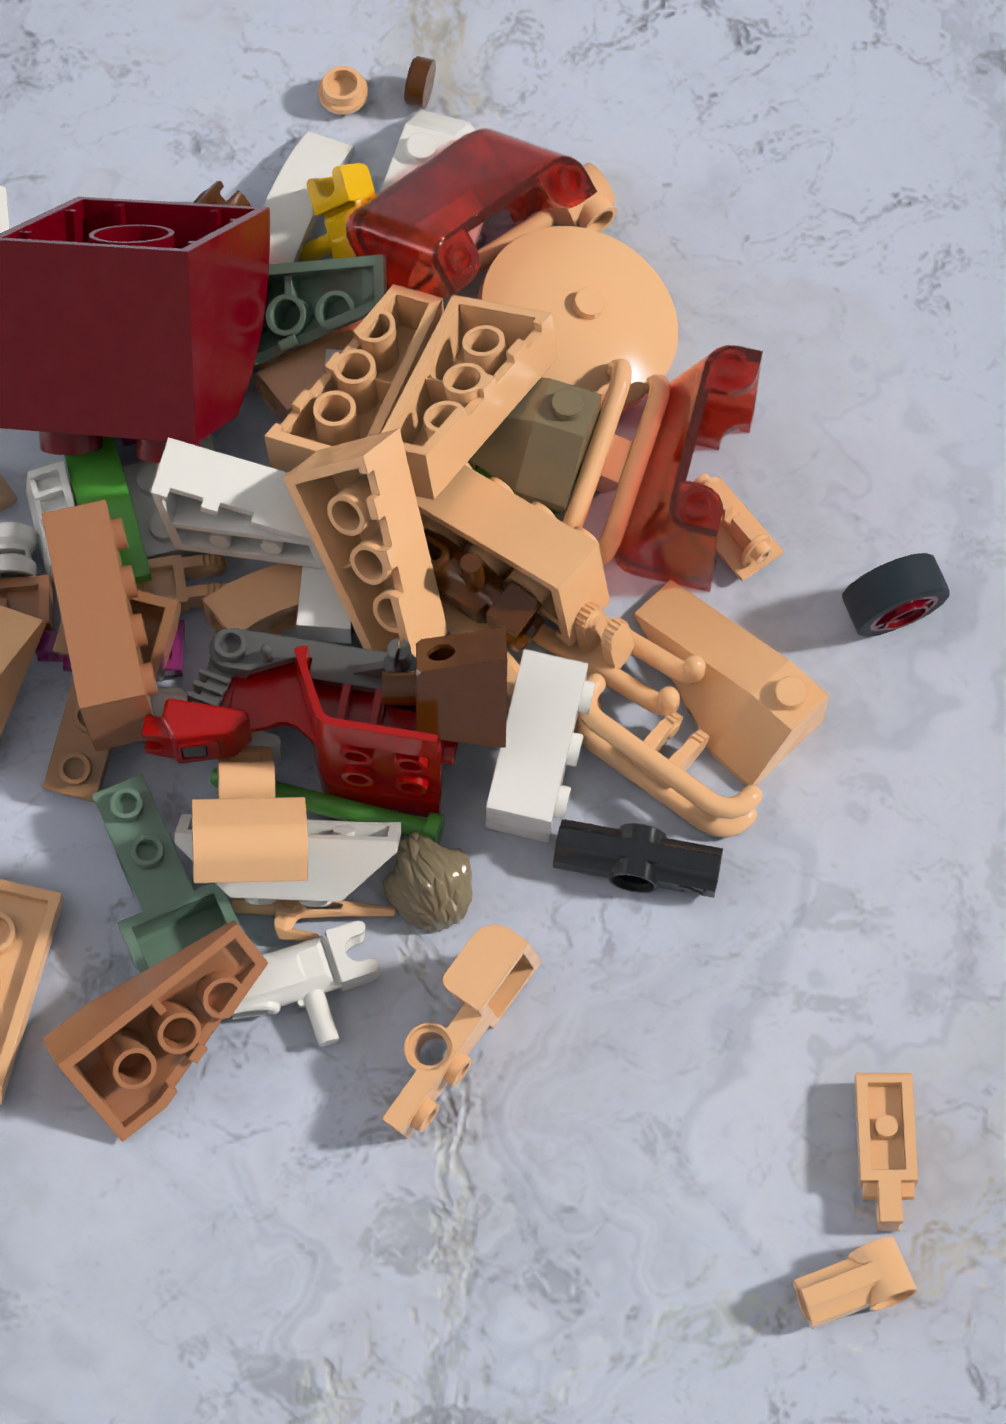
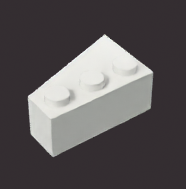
(229, 507)
(539, 745)

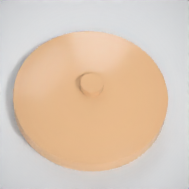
(600, 301)

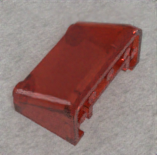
(428, 213)
(678, 520)

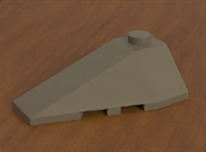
(542, 443)

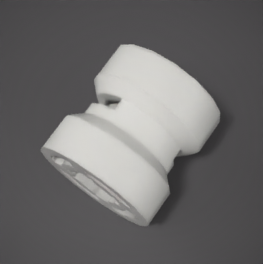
(16, 548)

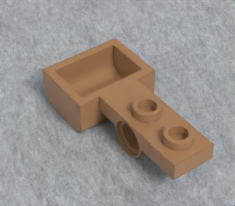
(74, 763)

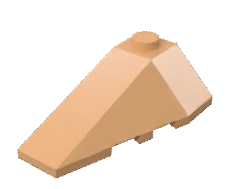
(751, 695)

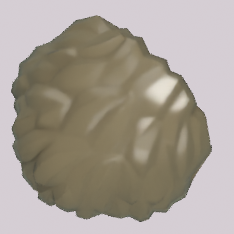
(429, 883)

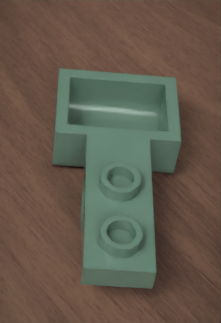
(170, 907)

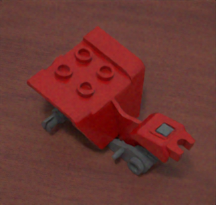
(326, 694)

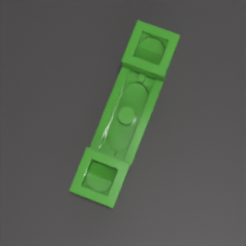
(101, 477)

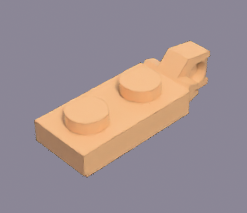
(886, 1143)

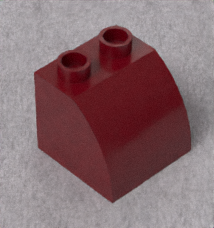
(130, 321)

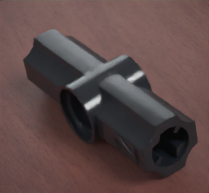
(637, 858)

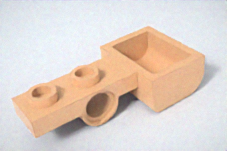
(248, 830)
(485, 984)

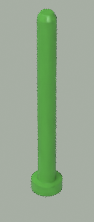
(357, 811)

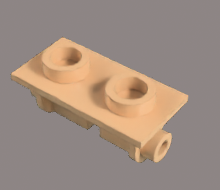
(741, 538)

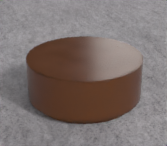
(419, 82)

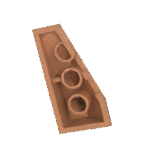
(146, 1033)

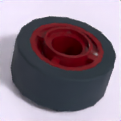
(895, 594)

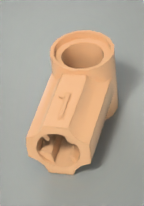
(869, 1278)

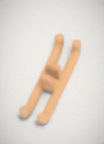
(615, 461)
(607, 646)
(665, 777)

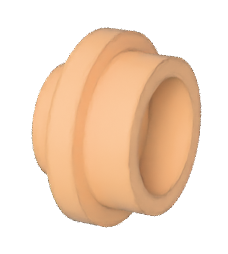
(343, 90)

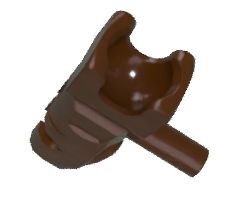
(480, 593)

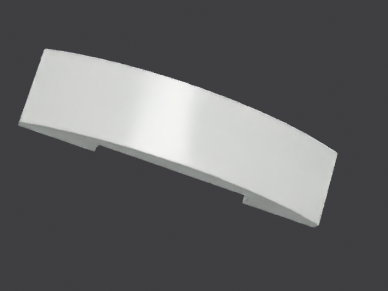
(289, 199)

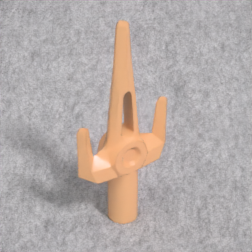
(289, 911)

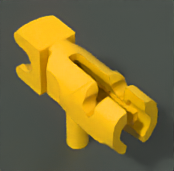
(337, 199)

